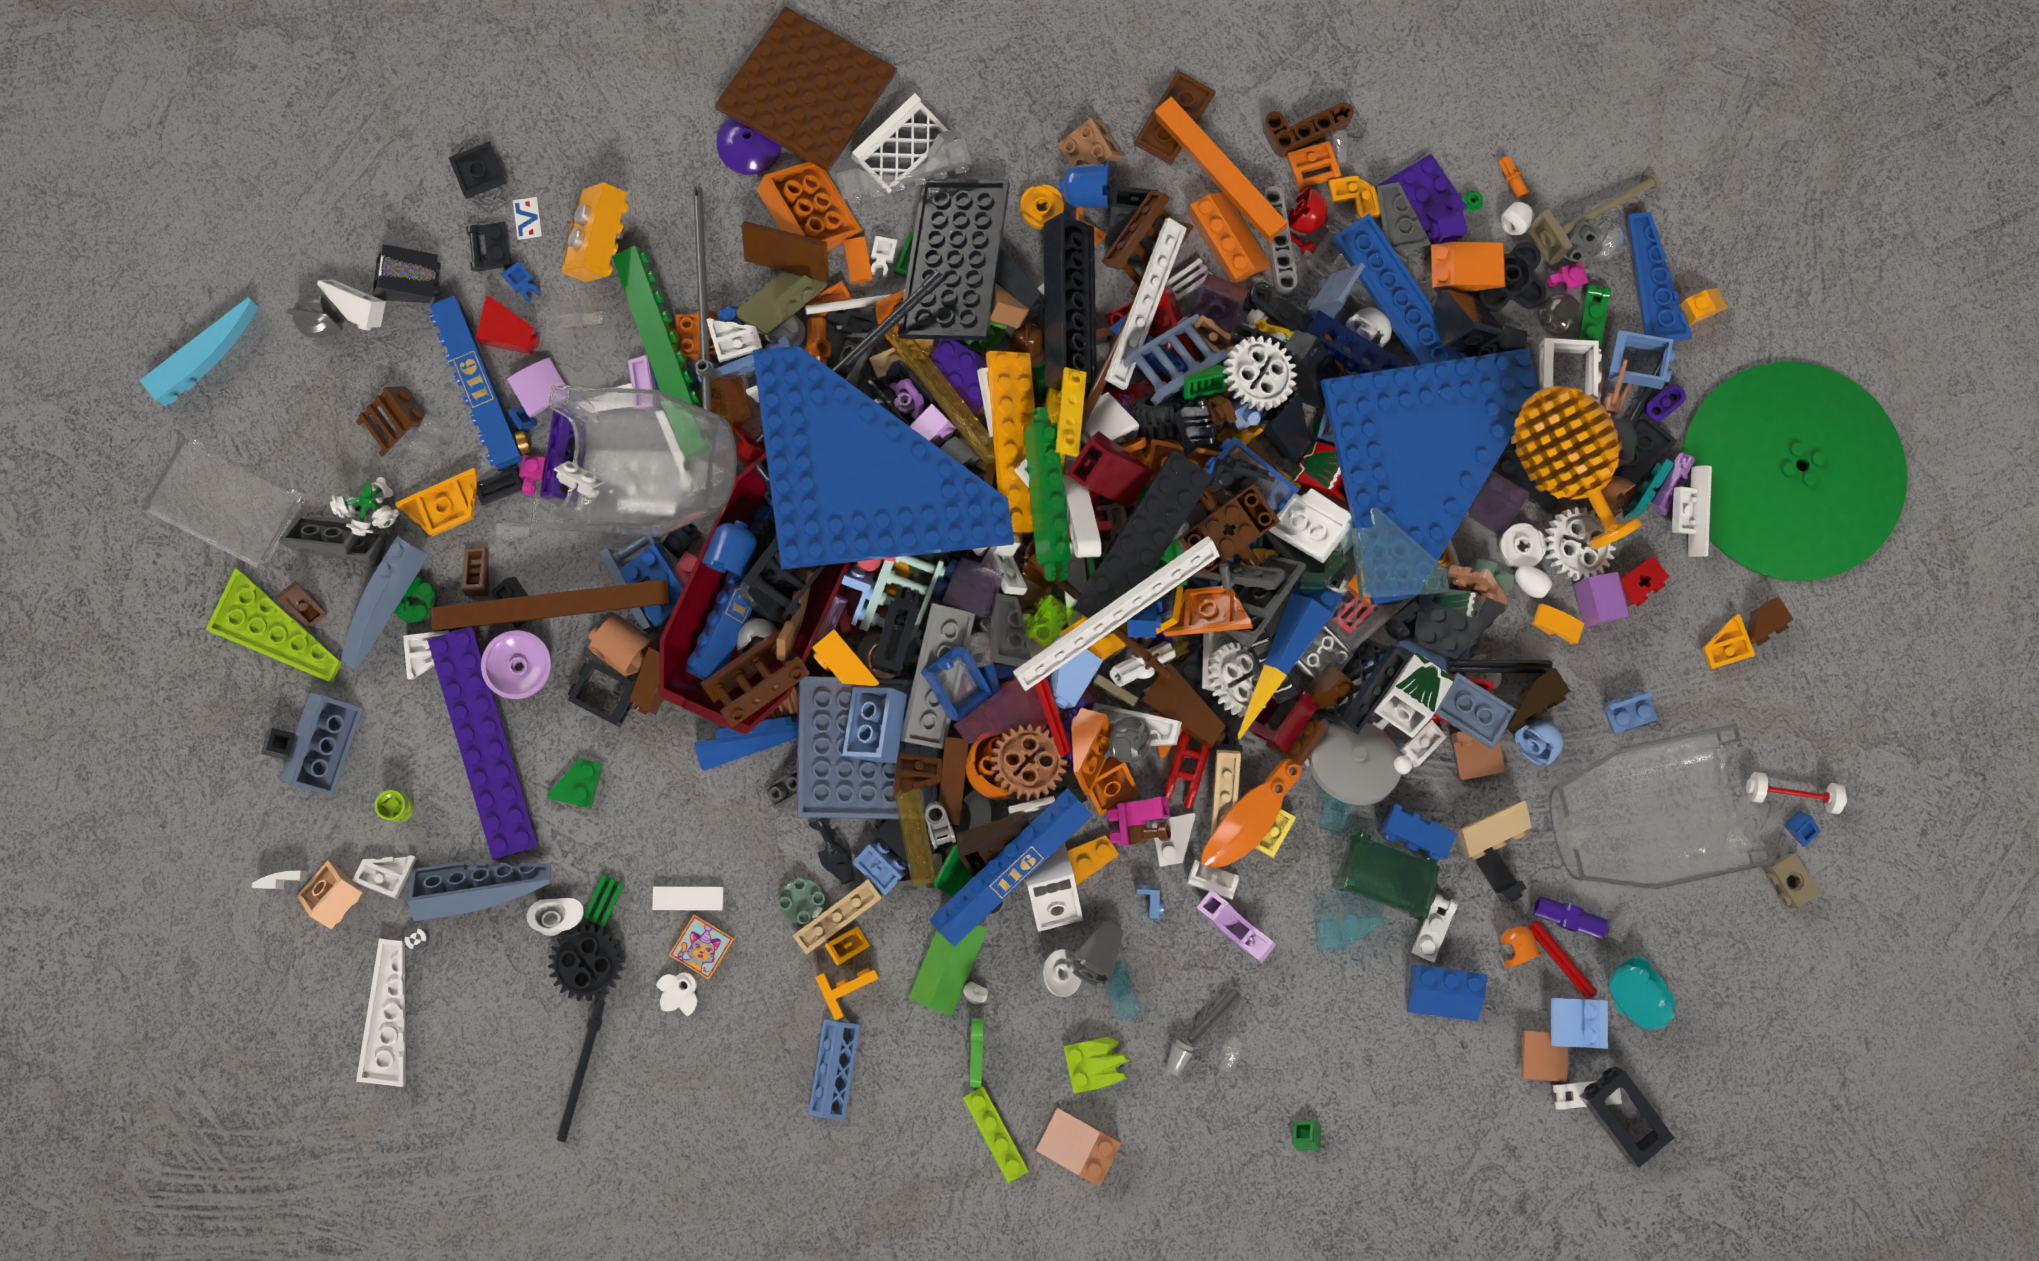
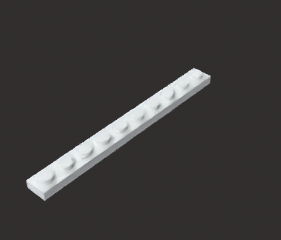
(1116, 613)

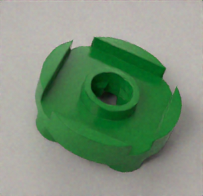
(420, 610)

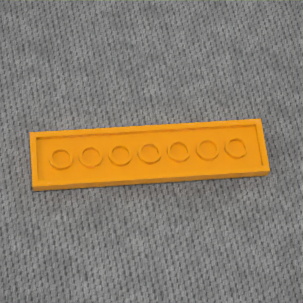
(1011, 413)

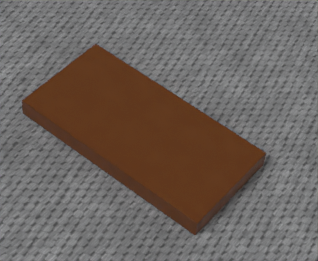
(1192, 98)
(785, 251)

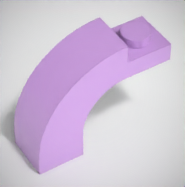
(1235, 927)

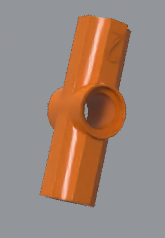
(816, 340)

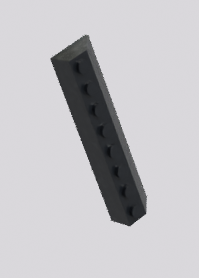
(1069, 300)

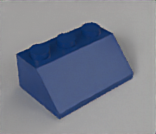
(1446, 992)

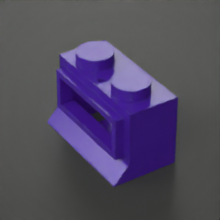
(1448, 228)

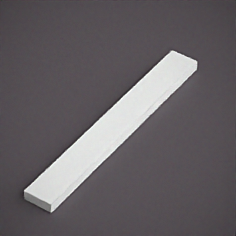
(1146, 301)

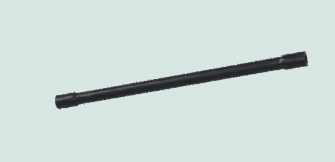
(876, 334)

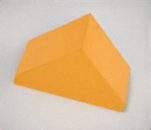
(847, 945)

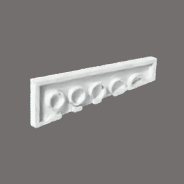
(385, 1027)

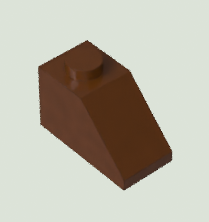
(1330, 687)

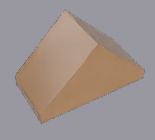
(1007, 309)

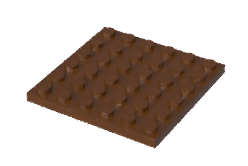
(806, 88)

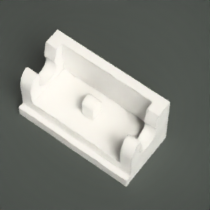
(1213, 879)

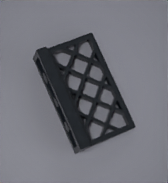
(1370, 690)

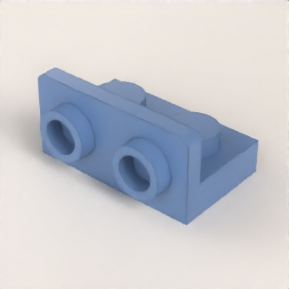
(1631, 712)
(881, 866)

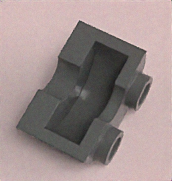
(961, 451)

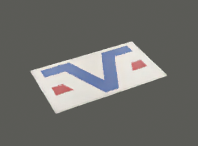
(527, 218)

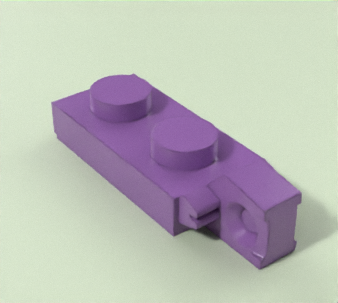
(1676, 478)

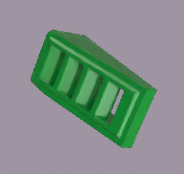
(1216, 386)

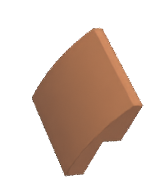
(1542, 1059)

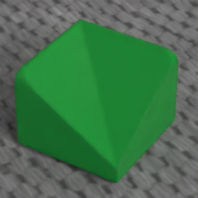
(1306, 1135)

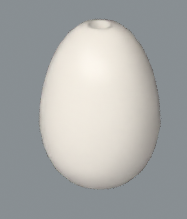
(1533, 581)

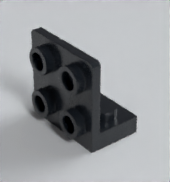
(1236, 475)

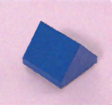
(521, 419)

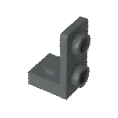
(937, 862)

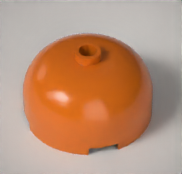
(979, 768)

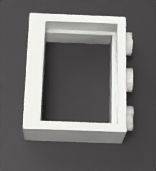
(1593, 356)

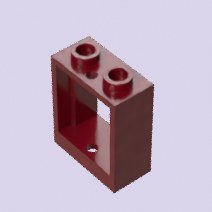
(1290, 727)

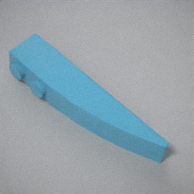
(198, 356)

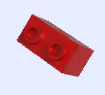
(1653, 576)

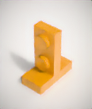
(843, 987)

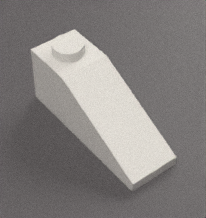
(354, 304)

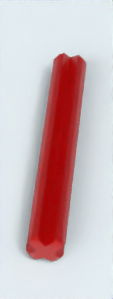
(1053, 717)
(1562, 960)

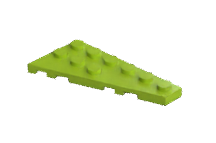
(259, 623)

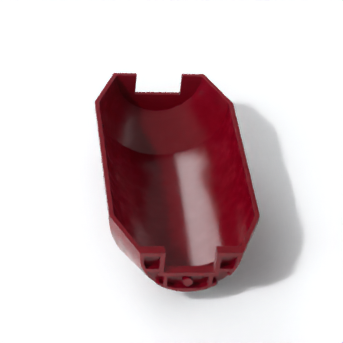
(699, 600)

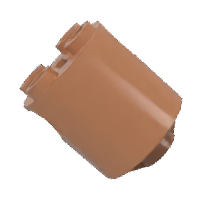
(620, 645)

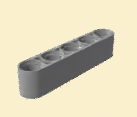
(1281, 251)

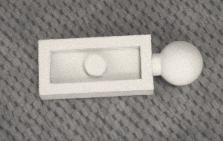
(1419, 747)

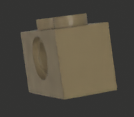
(1803, 888)

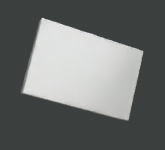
(1309, 527)

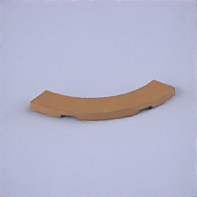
(791, 629)

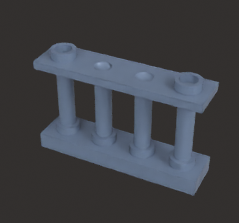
(1163, 390)
(614, 562)

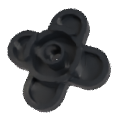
(1523, 285)

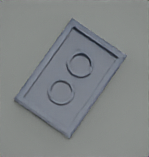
(1475, 711)

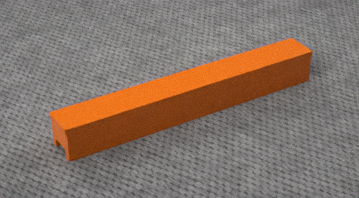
(1220, 169)

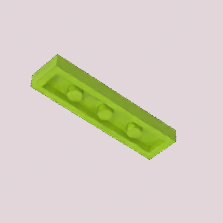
(995, 1134)

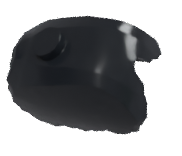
(886, 395)

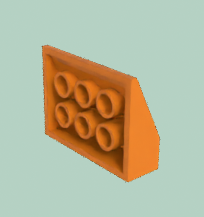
(808, 204)

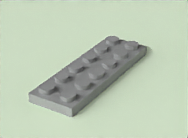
(925, 718)

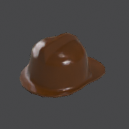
(1030, 340)

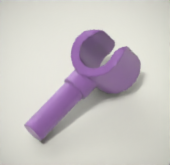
(1126, 403)

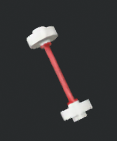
(1834, 797)

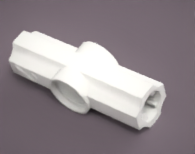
(1135, 666)

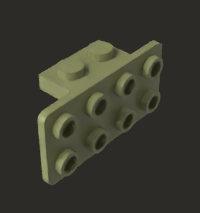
(779, 301)

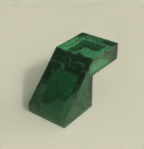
(1332, 567)

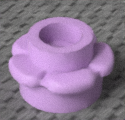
(904, 407)

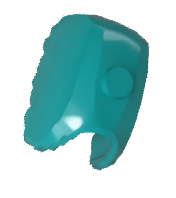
(1641, 994)

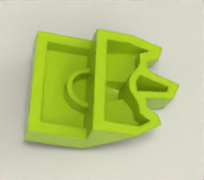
(1094, 1064)

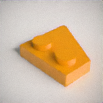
(1728, 645)

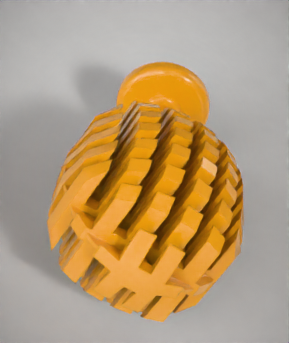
(1572, 452)

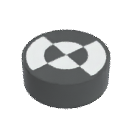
(416, 938)

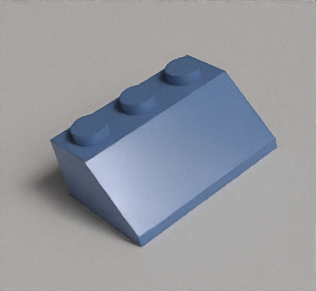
(874, 724)

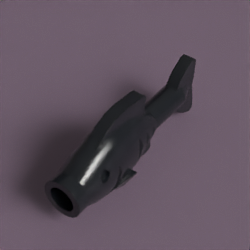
(835, 856)

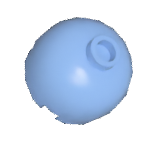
(1540, 741)

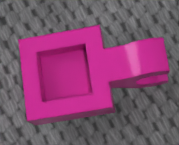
(1569, 276)
(532, 471)

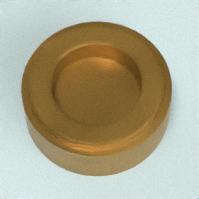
(523, 442)

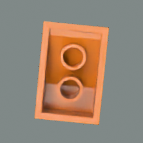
(1467, 266)
(1089, 742)

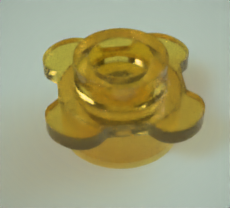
(1182, 651)

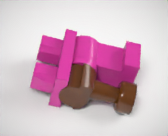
(1133, 818)

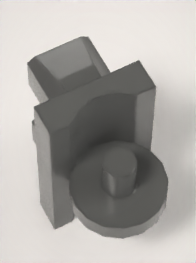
(1581, 238)

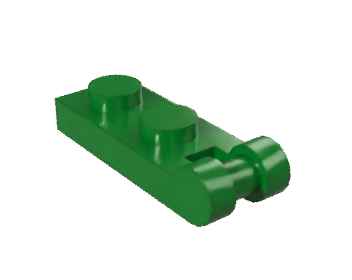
(1594, 314)

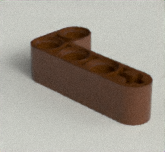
(1309, 126)

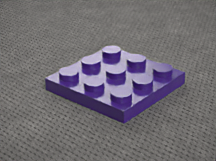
(1428, 191)
(960, 368)

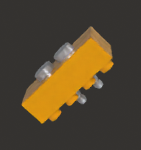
(594, 232)

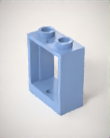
(1643, 342)

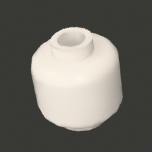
(1517, 218)

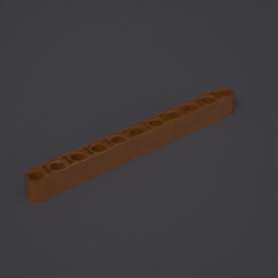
(550, 605)

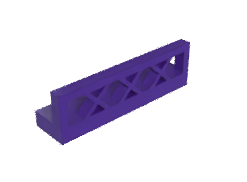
(556, 456)

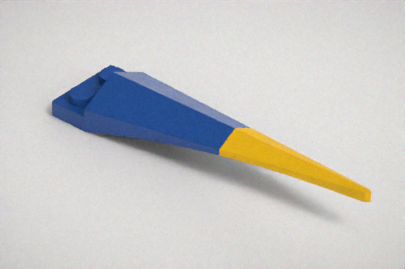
(1301, 623)

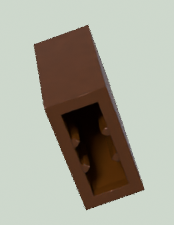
(646, 689)

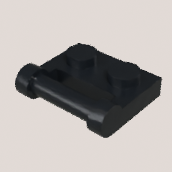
(496, 246)

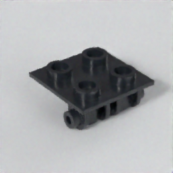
(1195, 425)

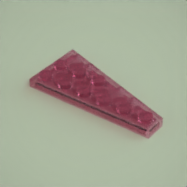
(1008, 710)

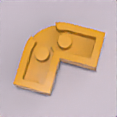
(1355, 189)

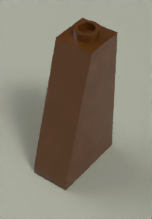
(1178, 701)
(953, 779)

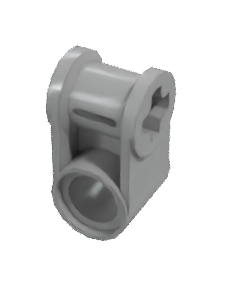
(940, 828)

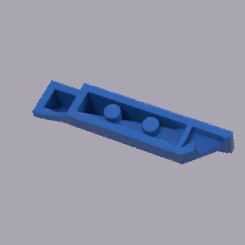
(734, 745)

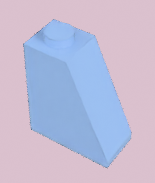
(1073, 678)

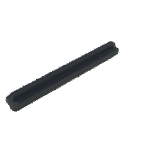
(1499, 666)

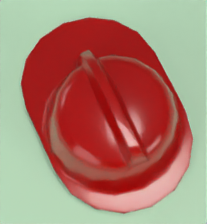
(747, 448)

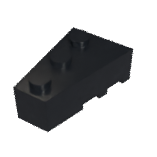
(1312, 366)

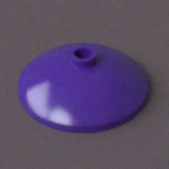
(745, 155)

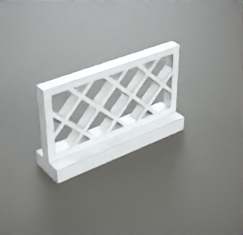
(888, 129)

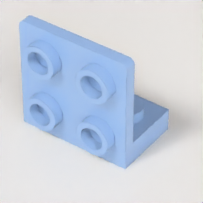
(1579, 1023)

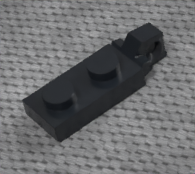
(853, 322)

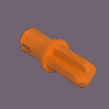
(1513, 177)

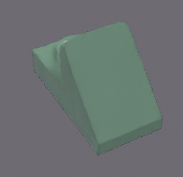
(1503, 578)

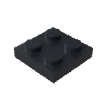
(477, 170)

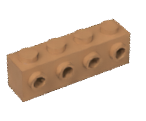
(1214, 336)

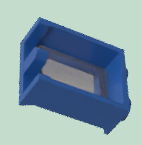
(957, 683)

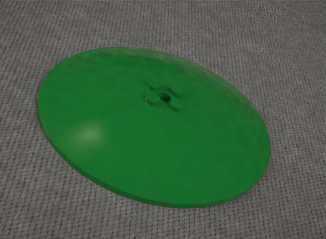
(1767, 509)

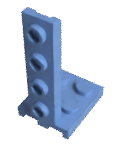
(746, 364)

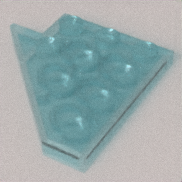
(1393, 563)

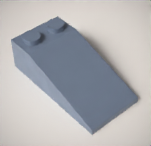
(1334, 292)

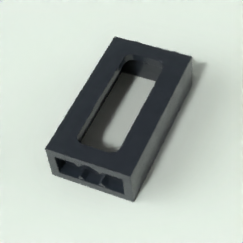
(1594, 1098)

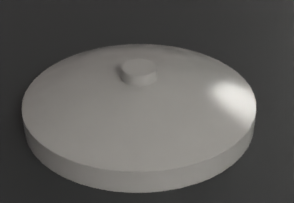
(1354, 765)

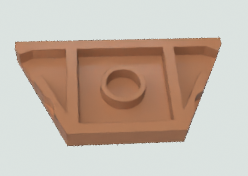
(1482, 583)

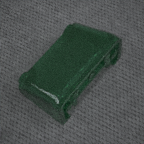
(1388, 876)

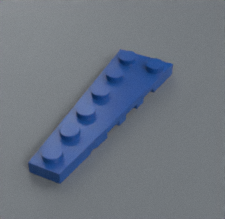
(1656, 293)

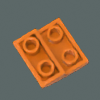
(688, 330)

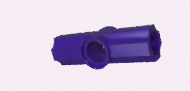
(1570, 917)

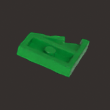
(578, 784)

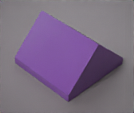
(1601, 599)

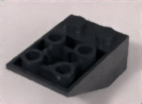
(1124, 205)

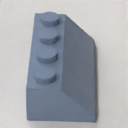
(321, 744)

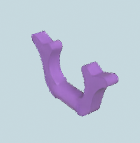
(914, 393)

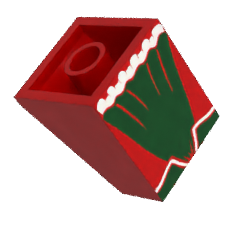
(1322, 473)

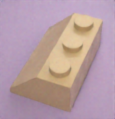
(1494, 830)

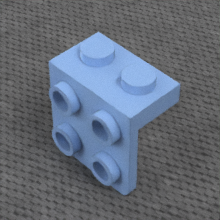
(863, 581)

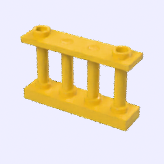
(1066, 410)

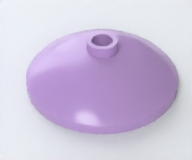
(503, 656)

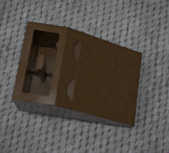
(1535, 696)
(983, 843)

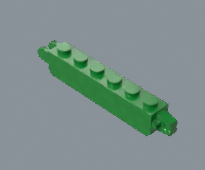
(1047, 496)

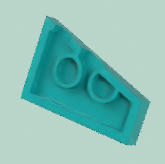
(1638, 506)

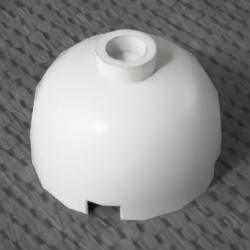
(1371, 325)

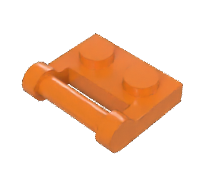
(1311, 159)

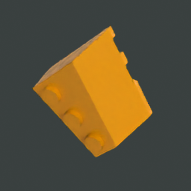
(838, 657)

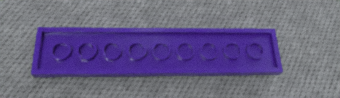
(482, 743)

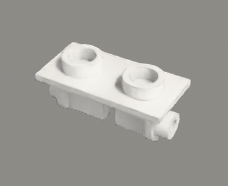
(571, 474)

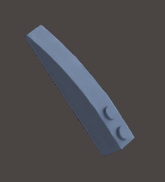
(381, 598)
(463, 889)

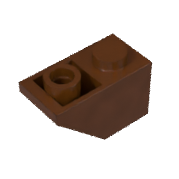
(1767, 619)

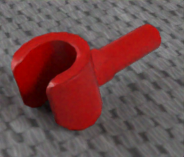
(1310, 246)

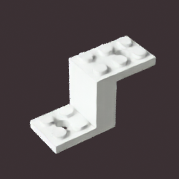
(1052, 881)

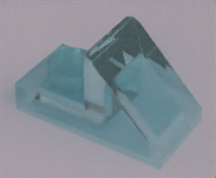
(1122, 996)

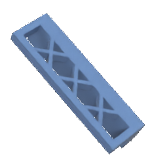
(829, 1069)

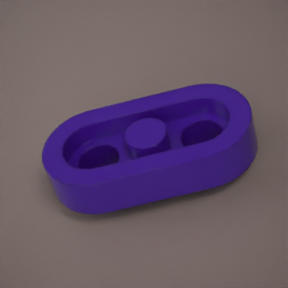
(1664, 404)

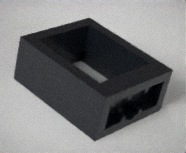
(623, 705)

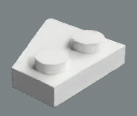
(733, 339)

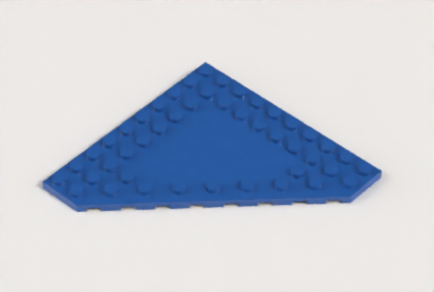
(1425, 439)
(859, 479)

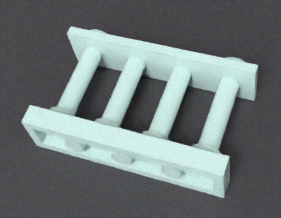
(888, 576)

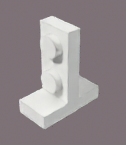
(1002, 559)

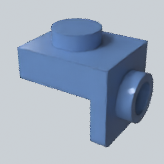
(1156, 905)

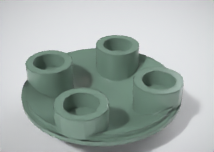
(801, 901)

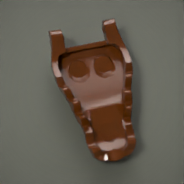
(1035, 583)

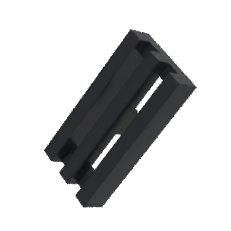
(518, 488)

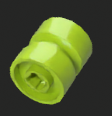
(394, 806)

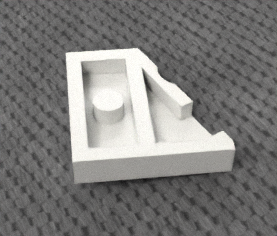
(418, 653)
(1173, 851)
(385, 874)

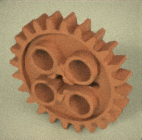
(1043, 776)

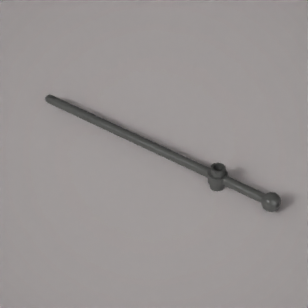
(704, 367)

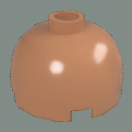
(1618, 493)

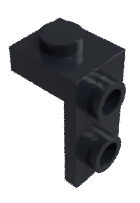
(1500, 877)

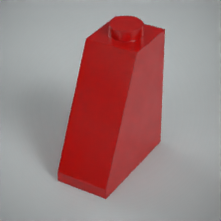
(505, 329)

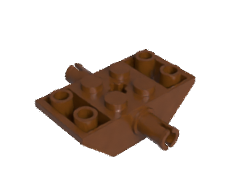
(1248, 515)

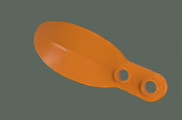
(1250, 818)

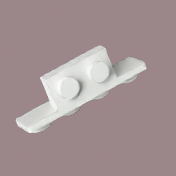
(1692, 511)

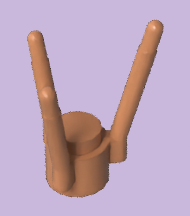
(1613, 402)

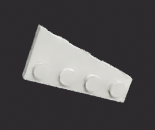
(1163, 730)

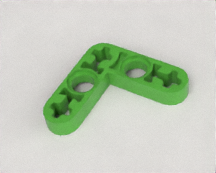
(976, 1063)

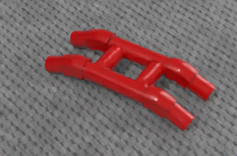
(1175, 771)

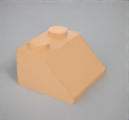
(329, 895)

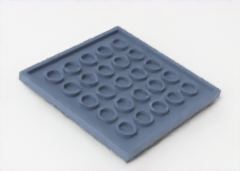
(839, 784)

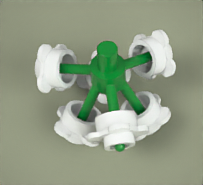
(369, 497)

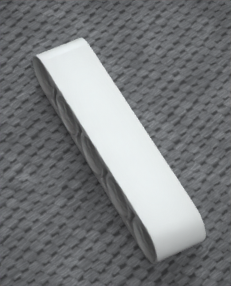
(1081, 519)

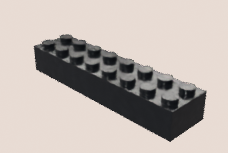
(1144, 534)

